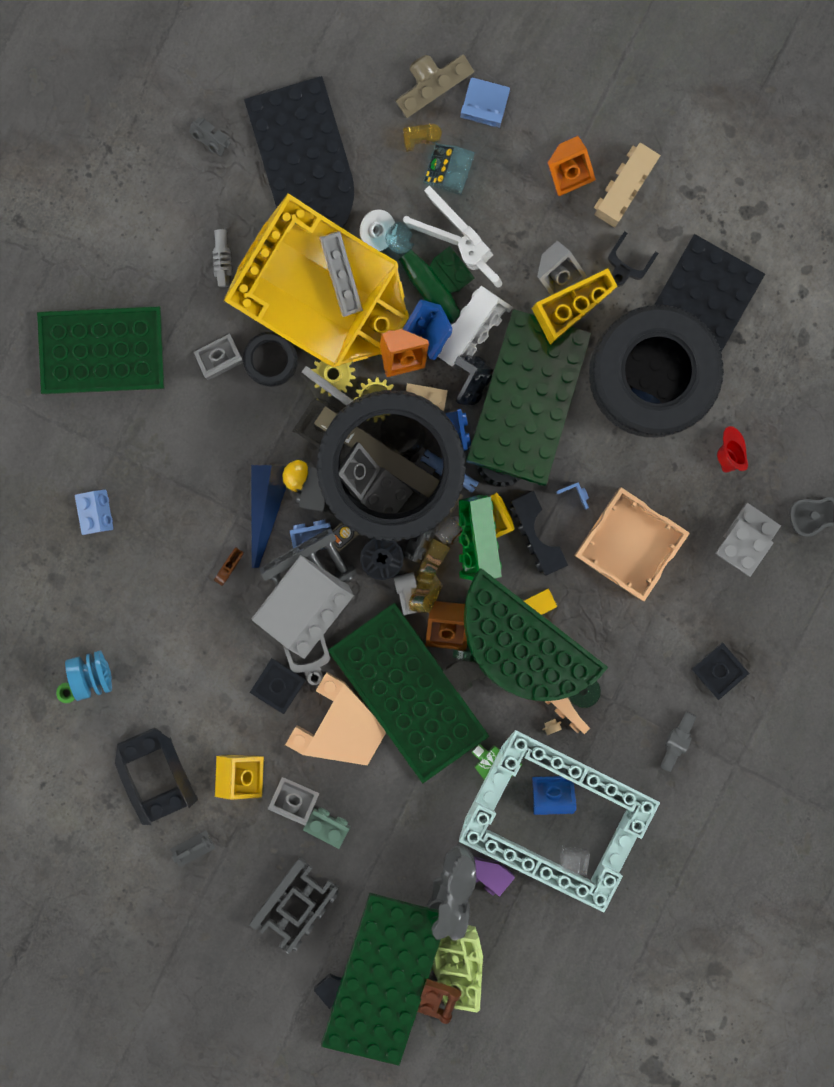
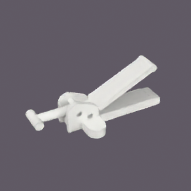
(472, 248)

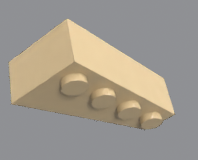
(626, 185)

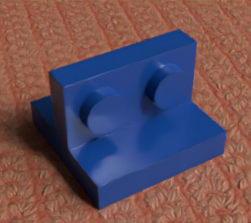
(553, 795)

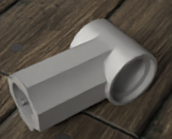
(405, 587)

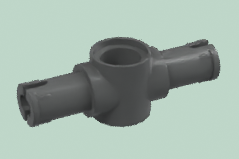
(678, 741)

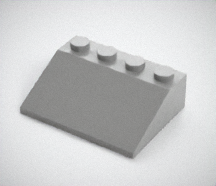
(303, 606)

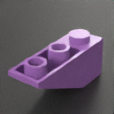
(493, 875)

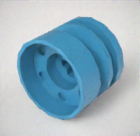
(85, 676)

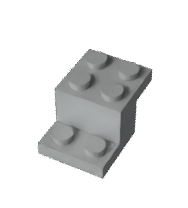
(748, 539)

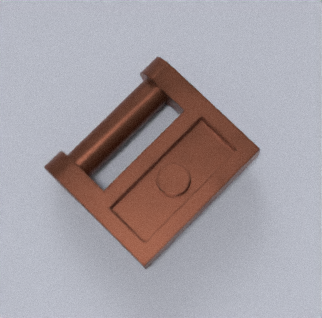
(432, 997)

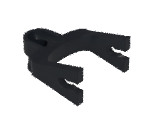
(622, 269)

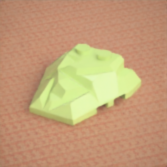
(460, 966)

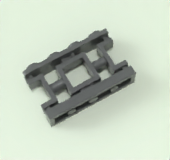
(282, 896)

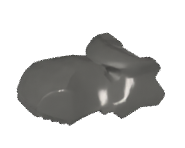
(452, 893)

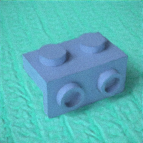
(94, 512)
(302, 533)

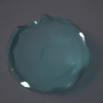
(398, 238)

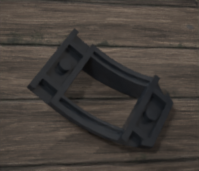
(166, 802)

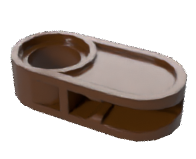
(229, 566)

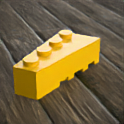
(568, 306)

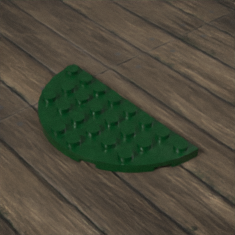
(522, 647)

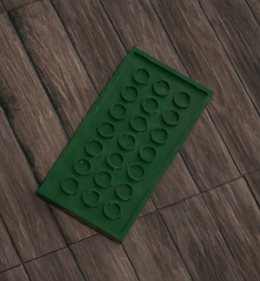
(528, 400)
(408, 693)
(383, 980)

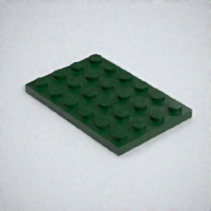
(100, 350)

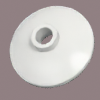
(382, 222)

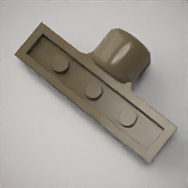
(432, 82)

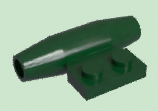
(439, 279)

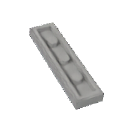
(341, 273)

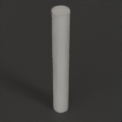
(326, 386)

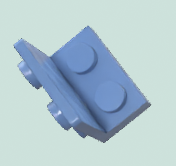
(485, 102)

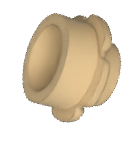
(552, 727)

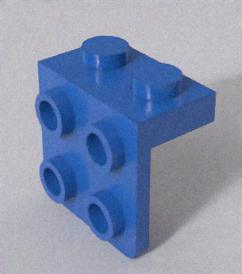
(430, 323)

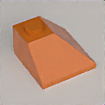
(570, 166)
(403, 352)

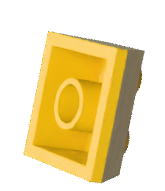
(239, 776)

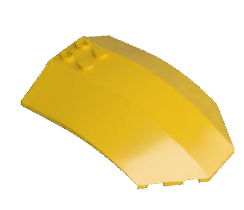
(292, 293)

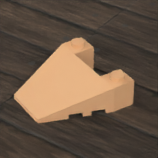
(347, 731)

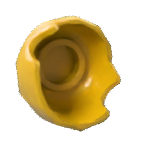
(295, 475)

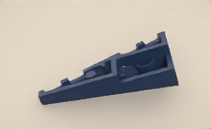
(266, 498)

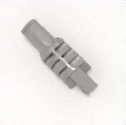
(222, 258)

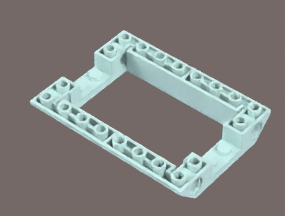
(606, 877)

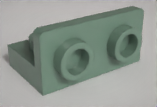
(327, 827)

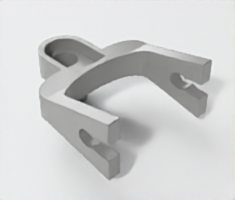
(311, 667)

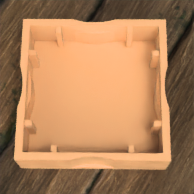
(631, 544)

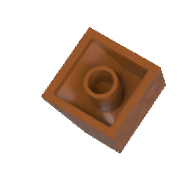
(446, 626)

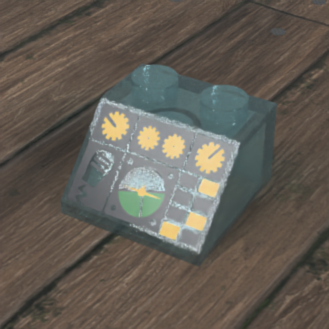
(449, 168)

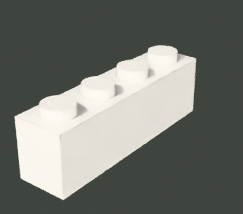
(473, 325)

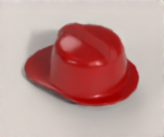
(733, 451)

